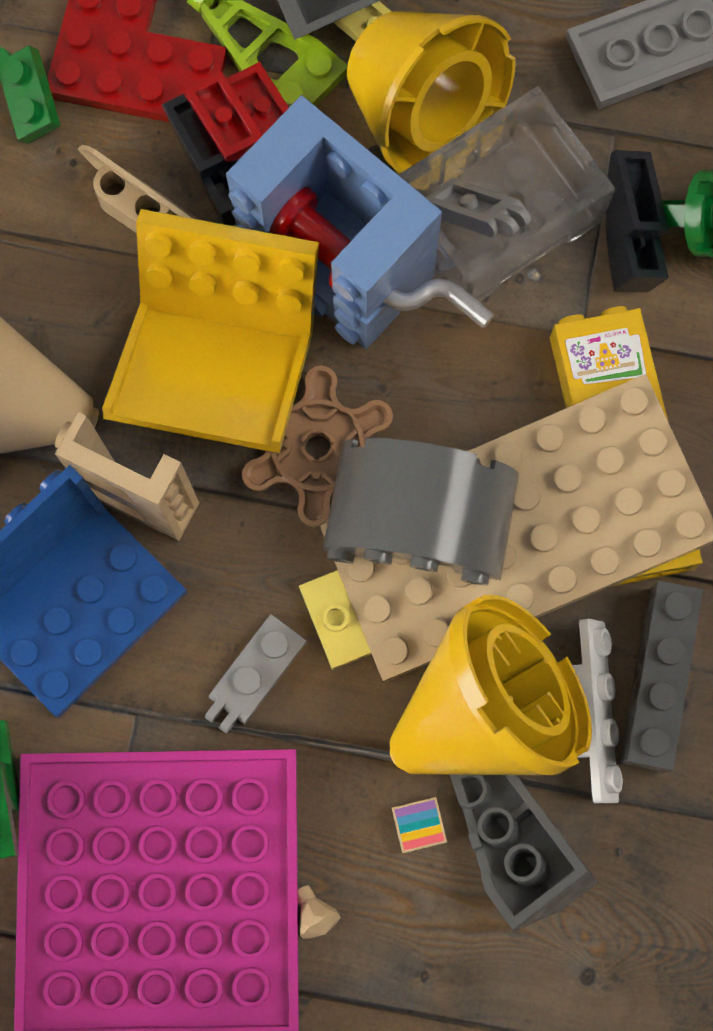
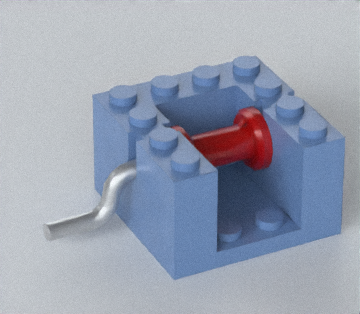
(370, 224)

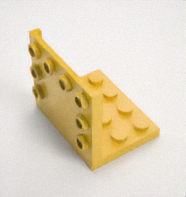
(216, 331)

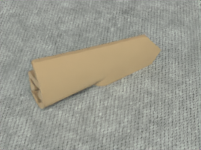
(135, 195)

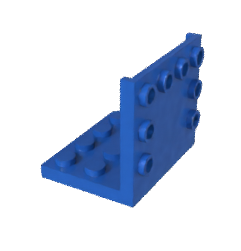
(73, 591)

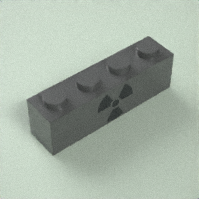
(661, 677)

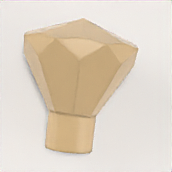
(315, 915)

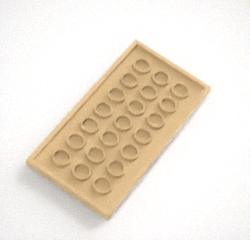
(592, 507)

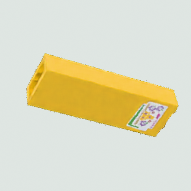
(598, 356)

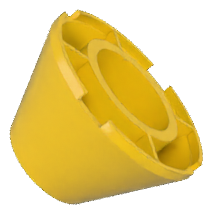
(428, 79)

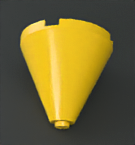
(494, 700)

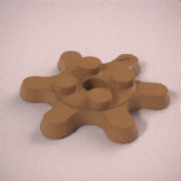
(314, 416)

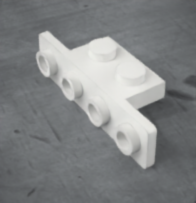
(599, 692)

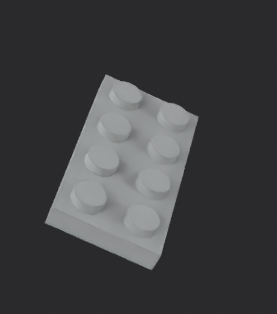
(643, 47)

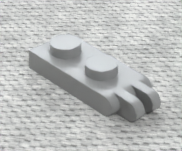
(479, 208)
(254, 673)

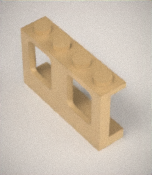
(160, 502)

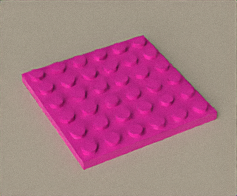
(158, 892)

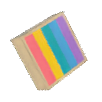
(419, 825)

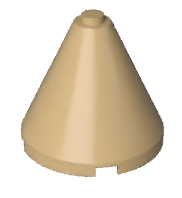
(34, 395)

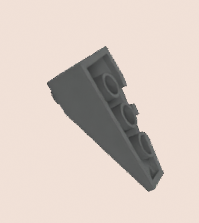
(519, 849)

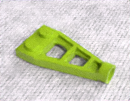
(311, 75)

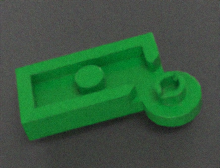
(27, 93)

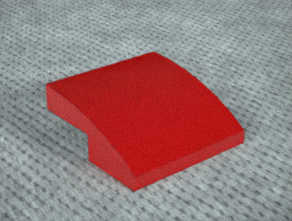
(237, 108)

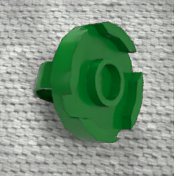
(695, 214)

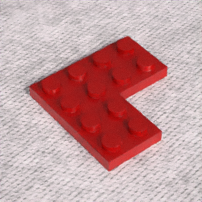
(117, 65)

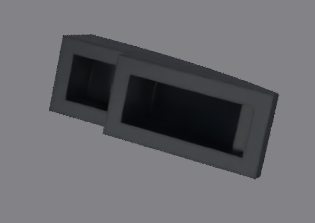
(203, 155)
(635, 223)

